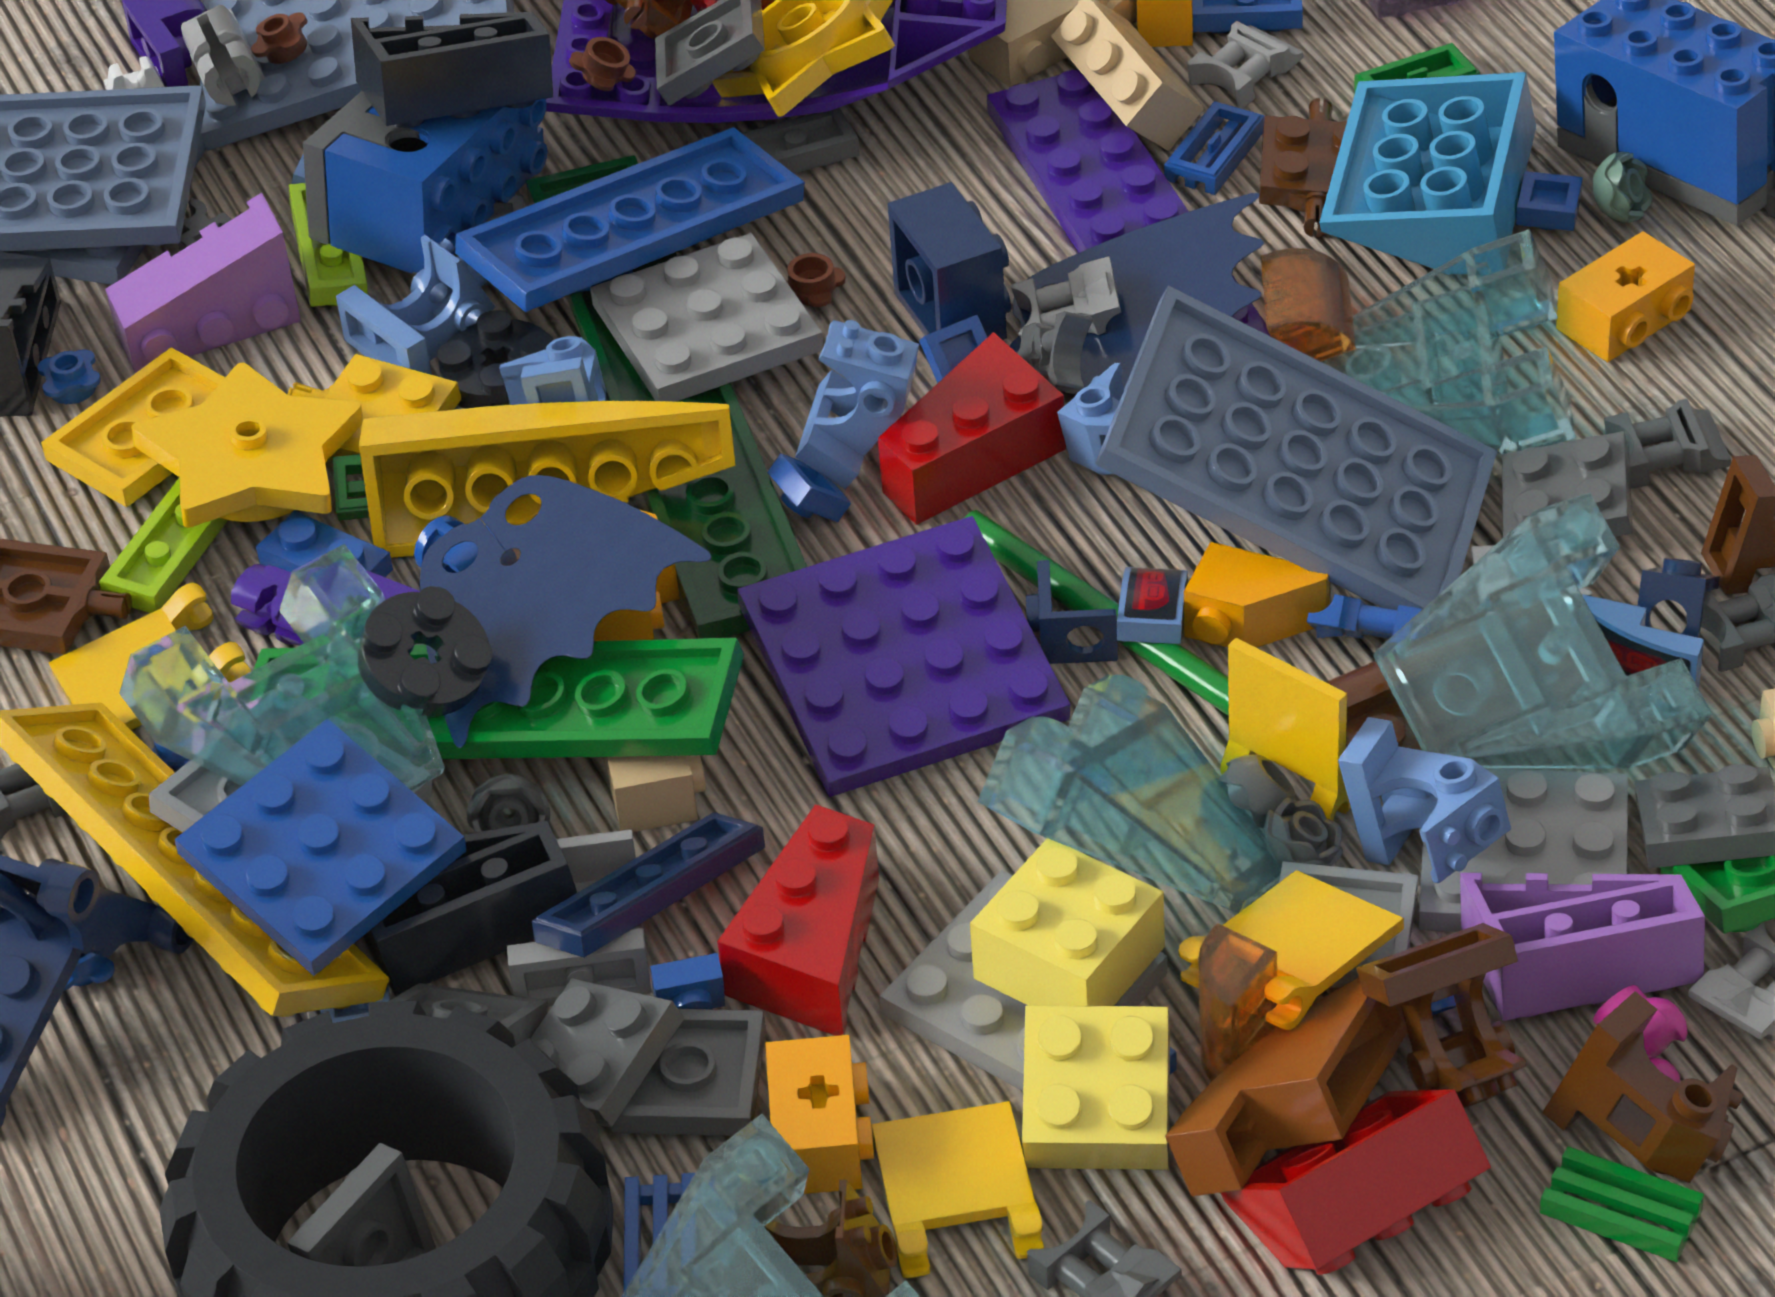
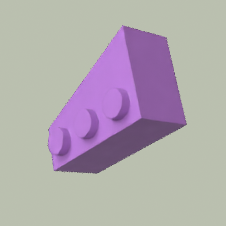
(209, 293)
(1587, 940)

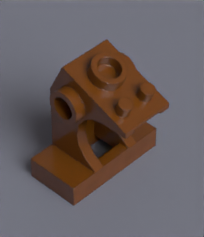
(1737, 547)
(1438, 969)
(1683, 1119)
(850, 1245)

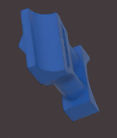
(1355, 619)

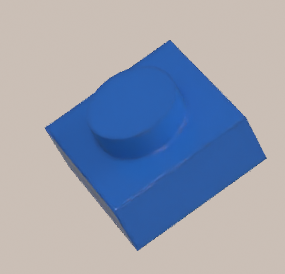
(1549, 201)
(951, 345)
(807, 490)
(690, 982)

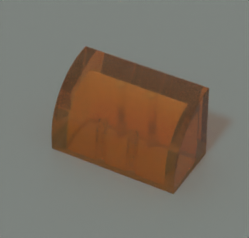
(1308, 302)
(1232, 997)

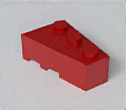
(970, 432)
(805, 924)

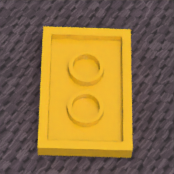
(99, 441)

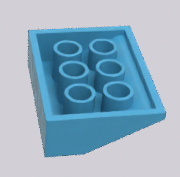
(1431, 165)

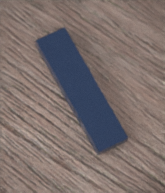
(648, 884)

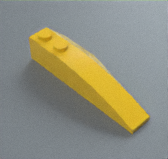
(465, 457)

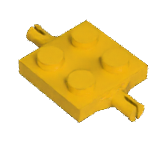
(384, 392)

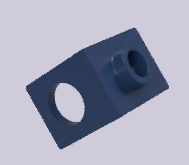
(1680, 582)
(1057, 625)

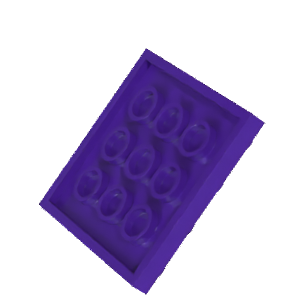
(901, 655)

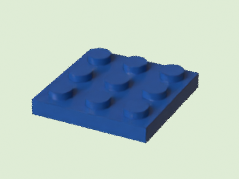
(320, 846)

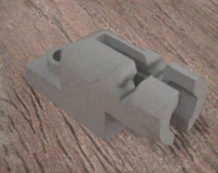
(221, 54)

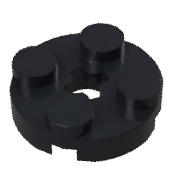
(477, 352)
(431, 620)

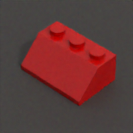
(1338, 1193)

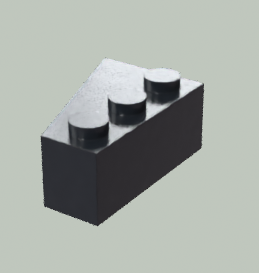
(452, 68)
(26, 328)
(475, 905)

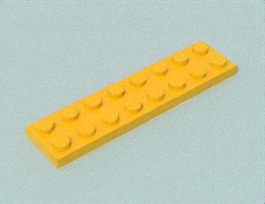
(104, 783)

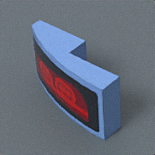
(1151, 605)
(1642, 646)

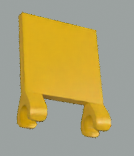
(98, 668)
(1287, 720)
(1316, 936)
(952, 1173)

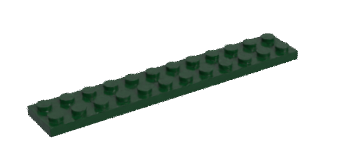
(726, 512)

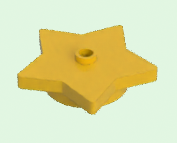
(807, 46)
(250, 449)

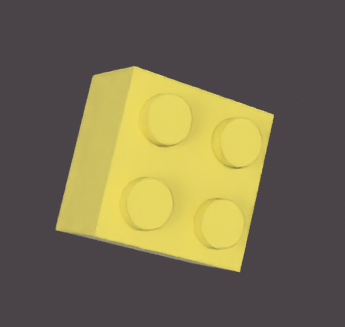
(1067, 931)
(1096, 1087)

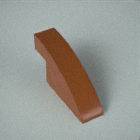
(1287, 1090)

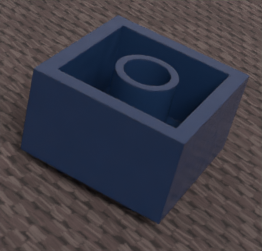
(947, 261)

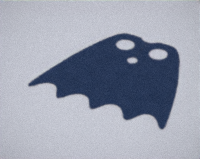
(1185, 252)
(574, 568)

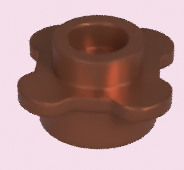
(280, 38)
(603, 63)
(814, 279)

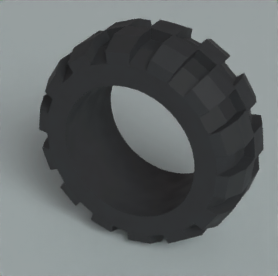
(422, 1087)

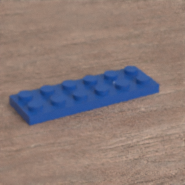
(628, 218)

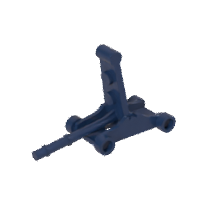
(44, 927)

